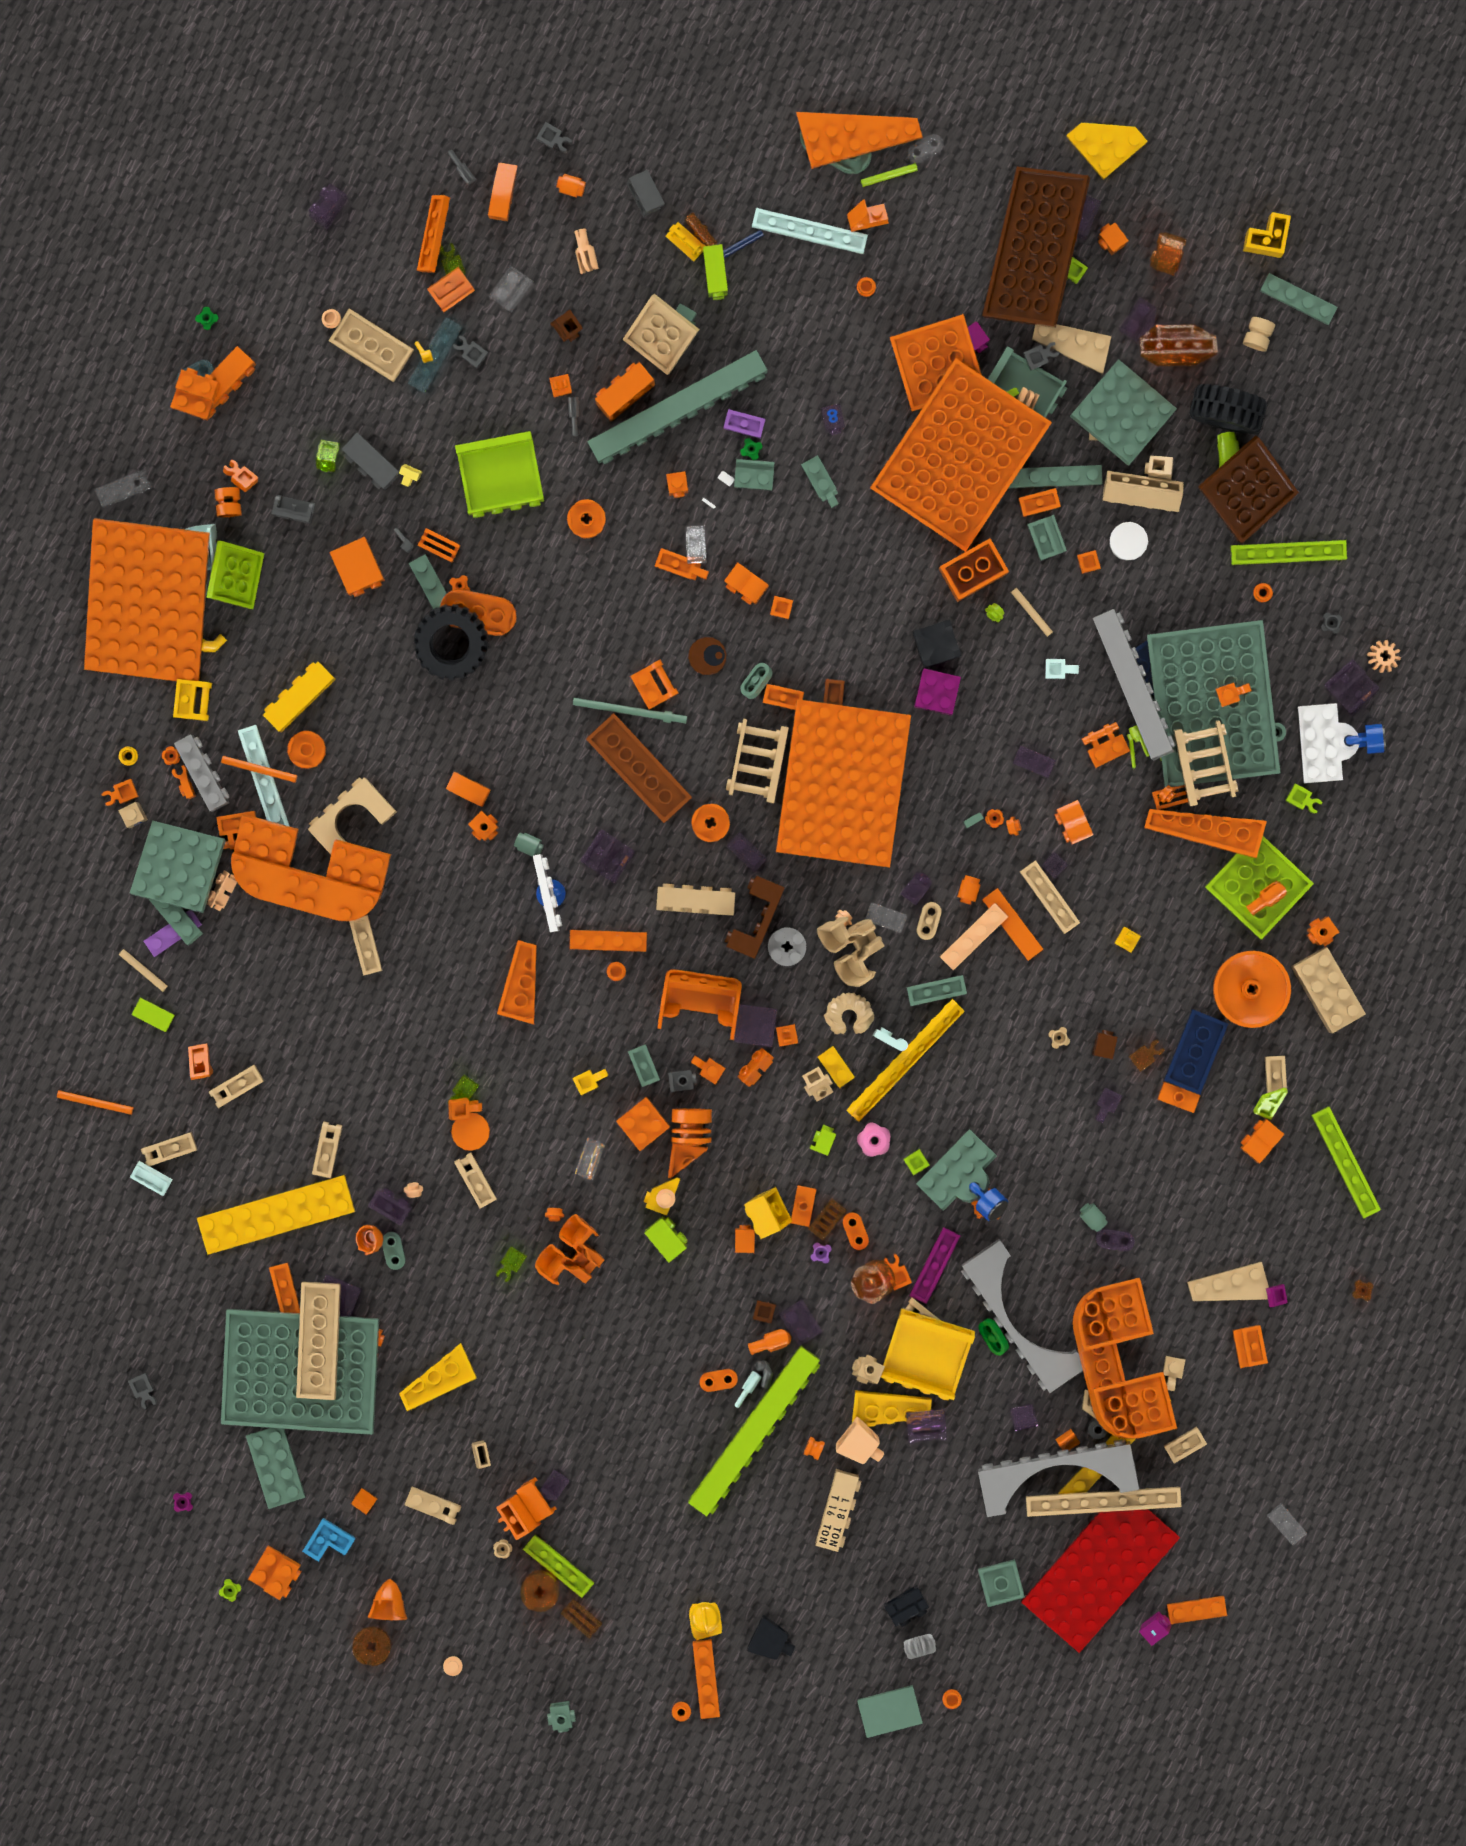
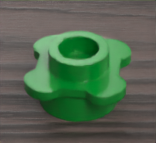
(206, 323)
(746, 450)

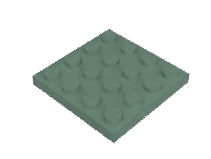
(1123, 412)
(177, 866)

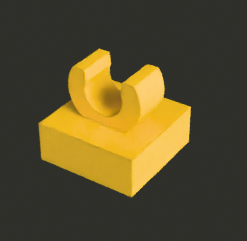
(1127, 939)

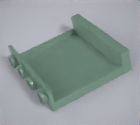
(1014, 372)

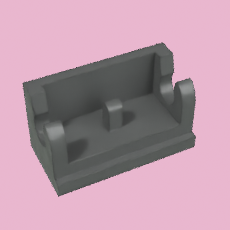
(645, 193)
(293, 509)

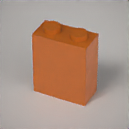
(357, 567)

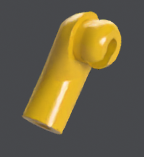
(213, 646)

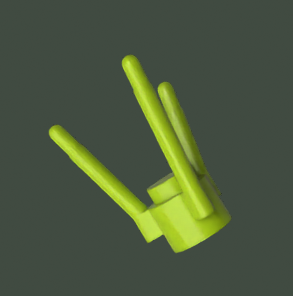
(1136, 736)

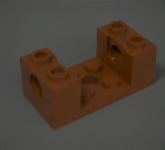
(766, 891)

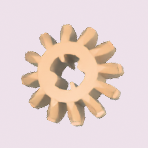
(1387, 663)

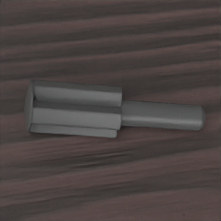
(462, 169)
(573, 405)

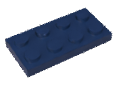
(1195, 1051)

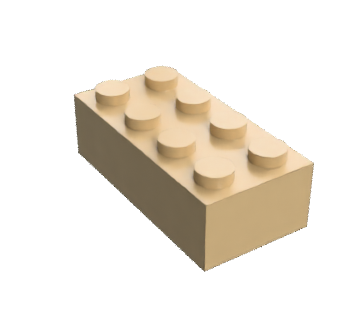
(1328, 990)

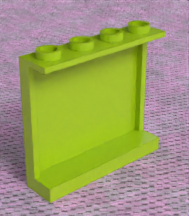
(500, 474)

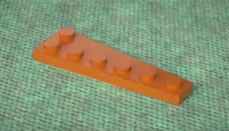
(1225, 833)

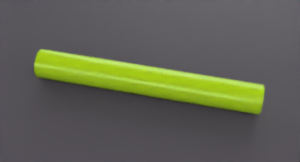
(888, 175)

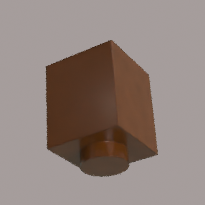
(1105, 1044)

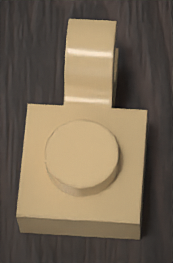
(1173, 1369)

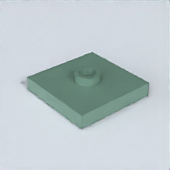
(1001, 1583)

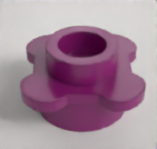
(179, 1506)

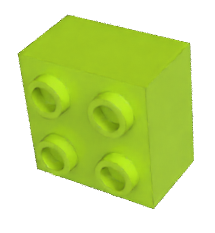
(666, 1238)

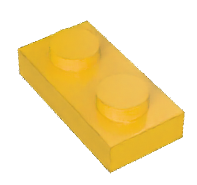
(836, 1067)

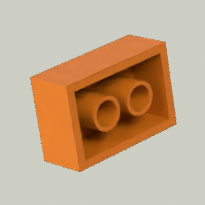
(624, 391)
(973, 570)

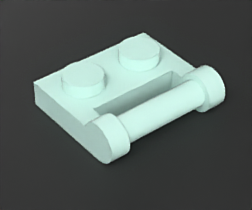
(885, 1036)

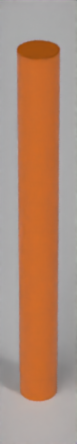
(259, 769)
(95, 1102)

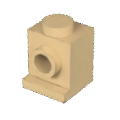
(1165, 465)

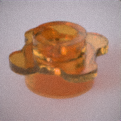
(1366, 1295)

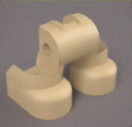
(836, 937)

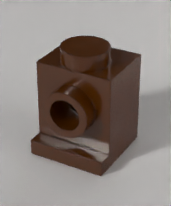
(569, 320)

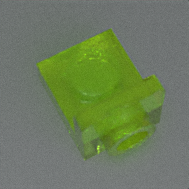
(327, 455)

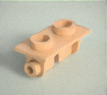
(217, 896)

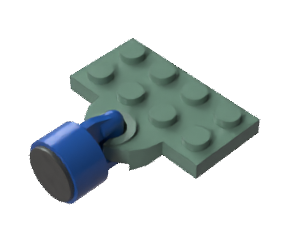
(963, 1176)

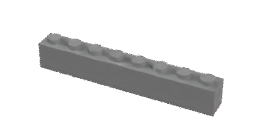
(1133, 684)

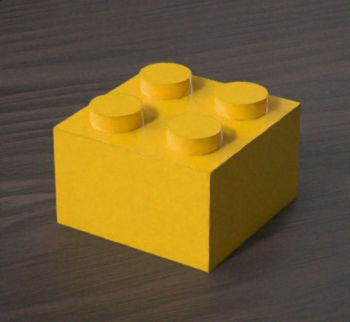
(767, 1213)

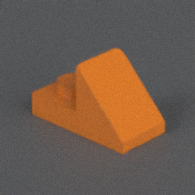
(867, 217)
(199, 1061)

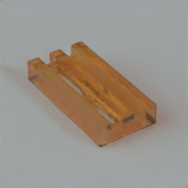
(593, 1628)

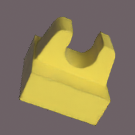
(409, 474)

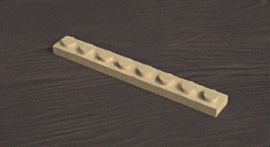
(1103, 1501)

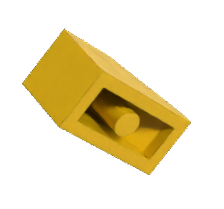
(650, 1197)

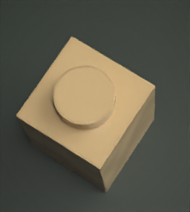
(133, 815)

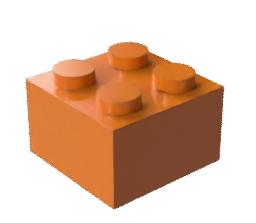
(643, 1123)

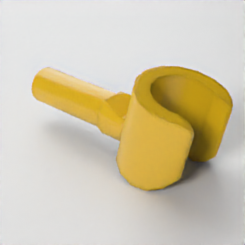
(425, 355)

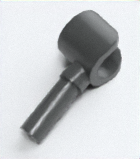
(407, 546)

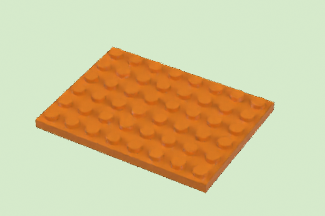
(960, 455)
(146, 600)
(843, 783)

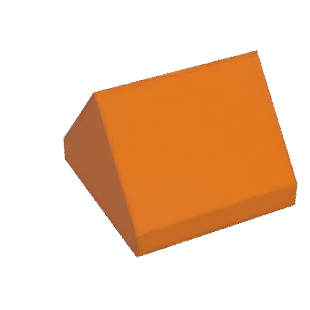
(1068, 1440)
(364, 1501)

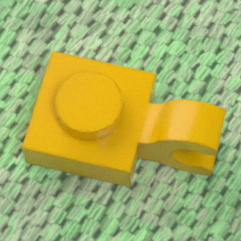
(587, 1081)

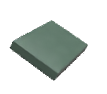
(889, 1711)

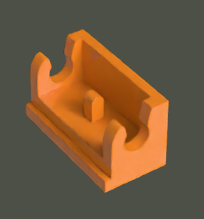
(534, 1501)

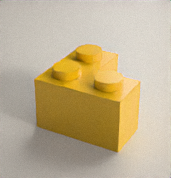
(1271, 241)

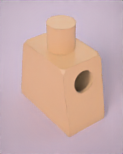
(859, 1443)

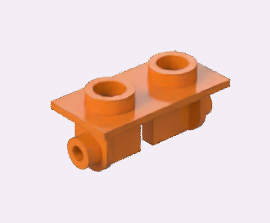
(749, 1073)

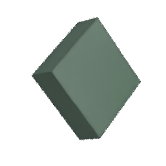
(972, 820)

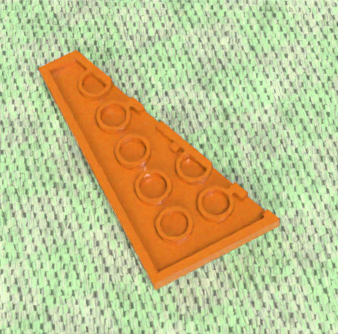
(845, 136)

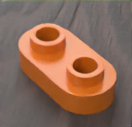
(855, 1231)
(718, 1380)

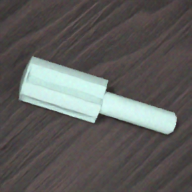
(748, 1387)

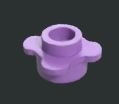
(825, 1249)

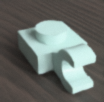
(1056, 669)

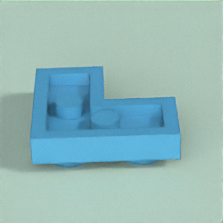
(328, 1535)

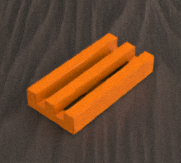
(424, 538)
(1157, 800)

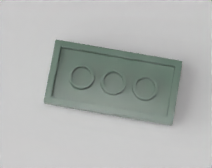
(275, 1466)

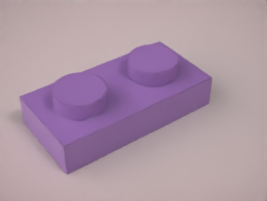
(744, 423)

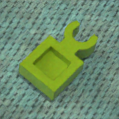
(1301, 797)

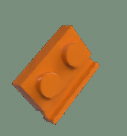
(451, 289)
(1250, 1346)

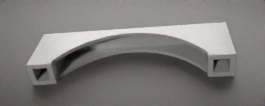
(986, 1272)
(1111, 1461)

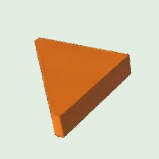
(682, 1156)

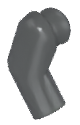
(767, 1373)

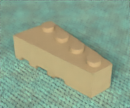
(695, 901)

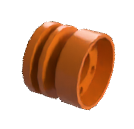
(691, 1126)

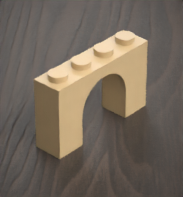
(363, 794)

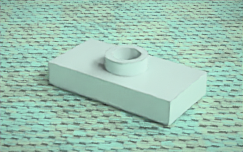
(151, 1178)

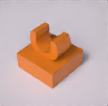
(560, 385)
(787, 1035)

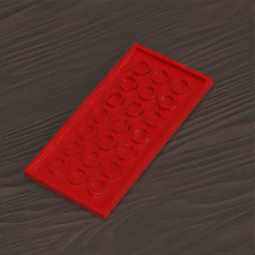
(1099, 1573)

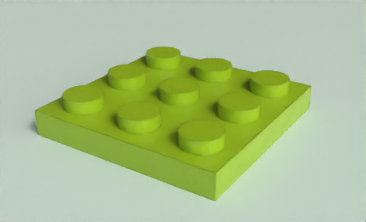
(235, 575)

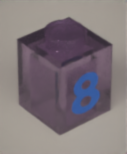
(832, 419)

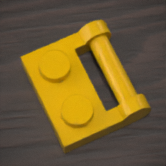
(185, 699)

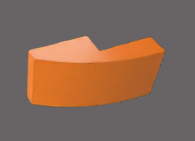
(468, 789)

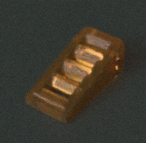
(817, 1232)

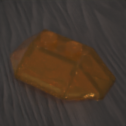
(1177, 345)

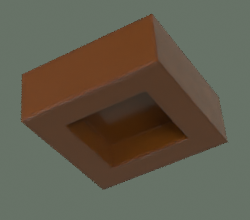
(764, 1311)

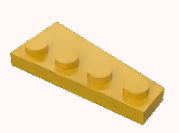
(441, 1378)
(887, 1408)

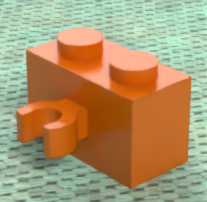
(516, 1517)

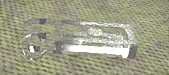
(123, 488)

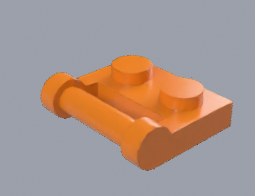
(648, 688)

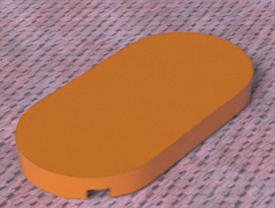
(494, 611)

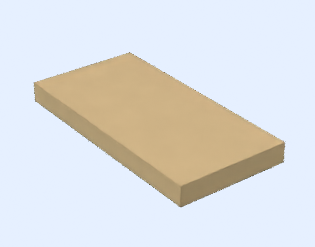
(371, 345)

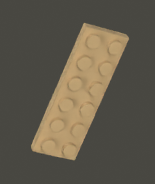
(318, 1340)

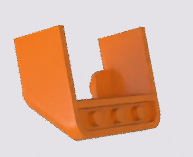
(701, 994)

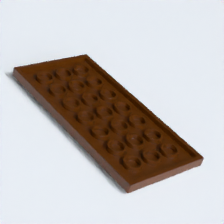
(1036, 246)

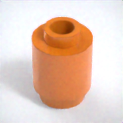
(571, 185)
(969, 889)

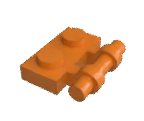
(1108, 750)
(229, 826)

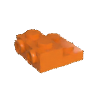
(195, 393)
(275, 1573)

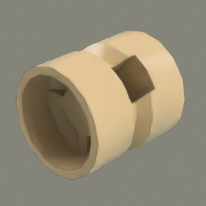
(1259, 334)

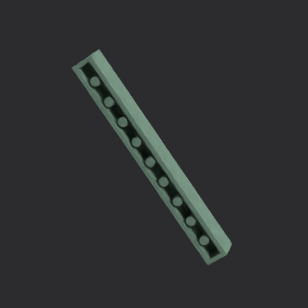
(677, 407)

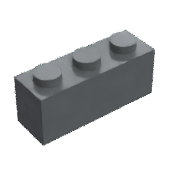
(370, 462)

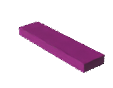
(934, 1265)

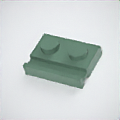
(754, 474)
(1046, 537)

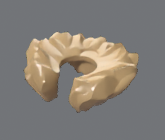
(845, 1002)

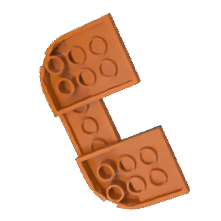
(264, 871)
(1099, 1322)

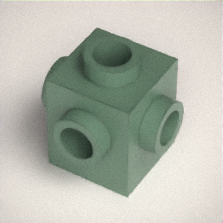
(561, 1709)

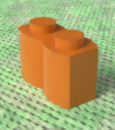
(746, 584)
(1074, 822)
(1261, 1140)

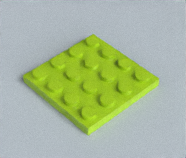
(1245, 877)

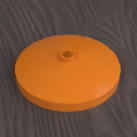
(1270, 991)

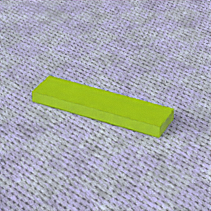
(558, 1566)

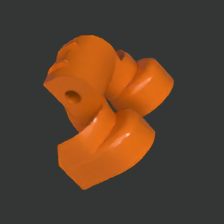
(553, 1261)

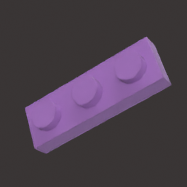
(167, 936)

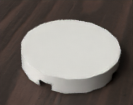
(1128, 541)

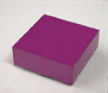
(1276, 1295)

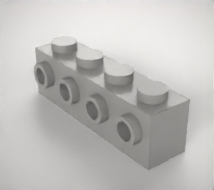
(201, 772)

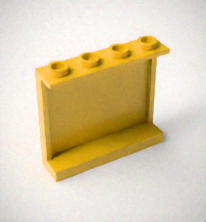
(927, 1354)

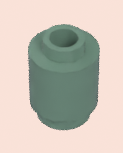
(528, 844)
(1093, 1217)

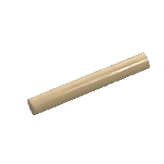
(1032, 612)
(143, 970)

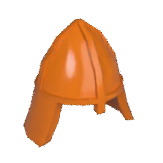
(388, 1603)

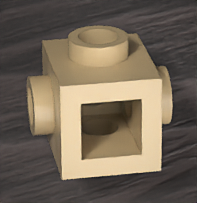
(817, 1084)
(867, 1370)

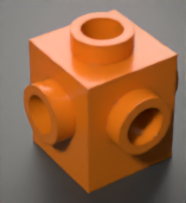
(477, 823)
(1328, 928)

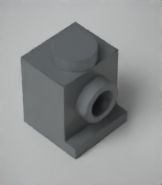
(674, 1080)

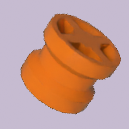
(814, 1448)

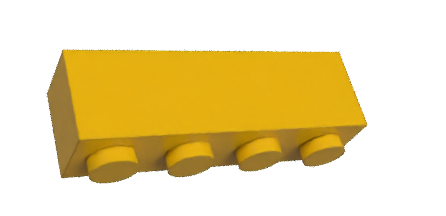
(299, 696)

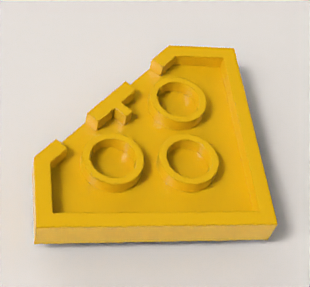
(1106, 145)

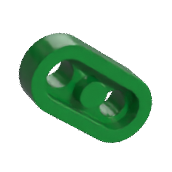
(993, 1336)

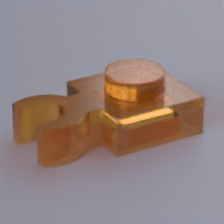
(1144, 1057)

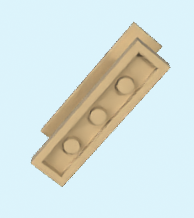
(771, 773)
(1190, 775)

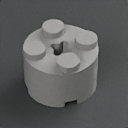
(793, 955)

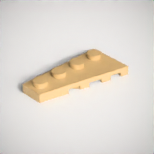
(1077, 344)
(1236, 1284)

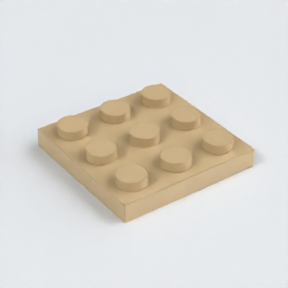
(661, 334)

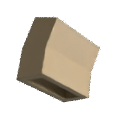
(476, 1455)

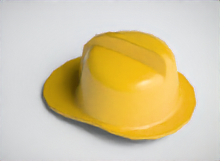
(705, 1620)

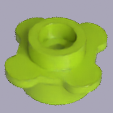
(995, 612)
(228, 1584)

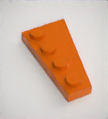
(519, 990)

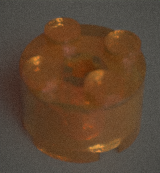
(1169, 253)
(873, 1281)
(530, 1595)

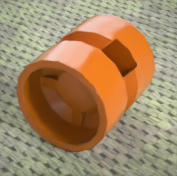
(228, 509)

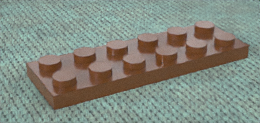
(638, 768)

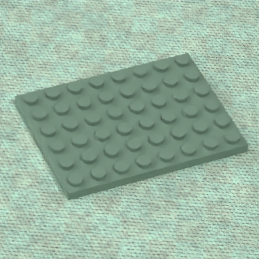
(1185, 679)
(263, 1374)

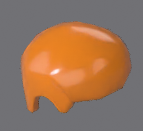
(369, 1239)

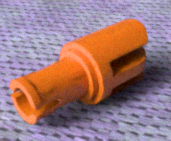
(1268, 897)
(772, 1341)

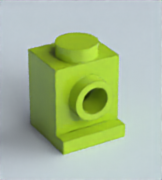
(824, 1140)

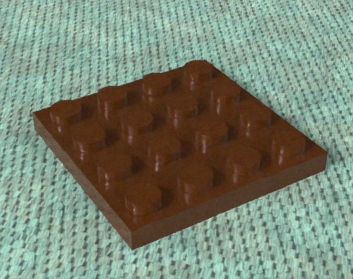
(1248, 489)

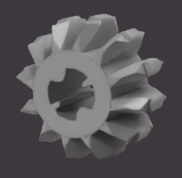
(919, 1646)

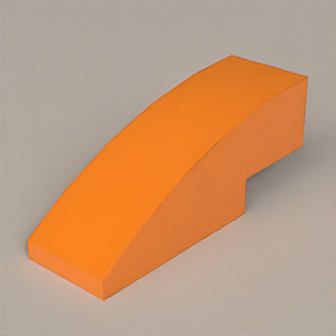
(502, 192)

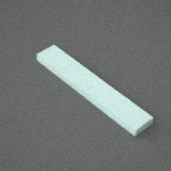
(809, 231)
(264, 784)

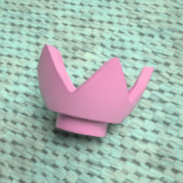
(873, 1130)

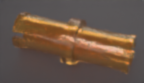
(700, 230)

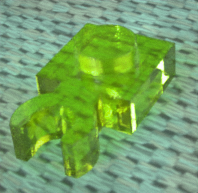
(451, 261)
(464, 1088)
(512, 1260)

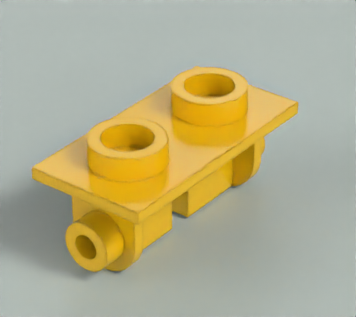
(685, 241)

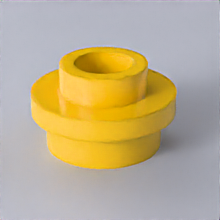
(122, 758)

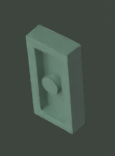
(643, 1065)

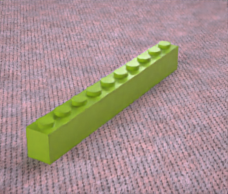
(753, 1431)

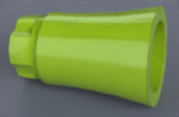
(1226, 446)

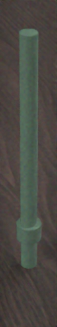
(666, 716)

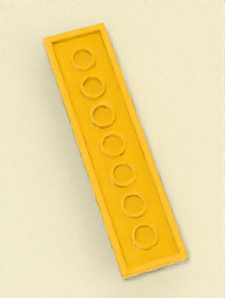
(276, 1214)

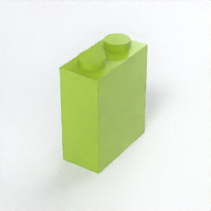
(715, 271)

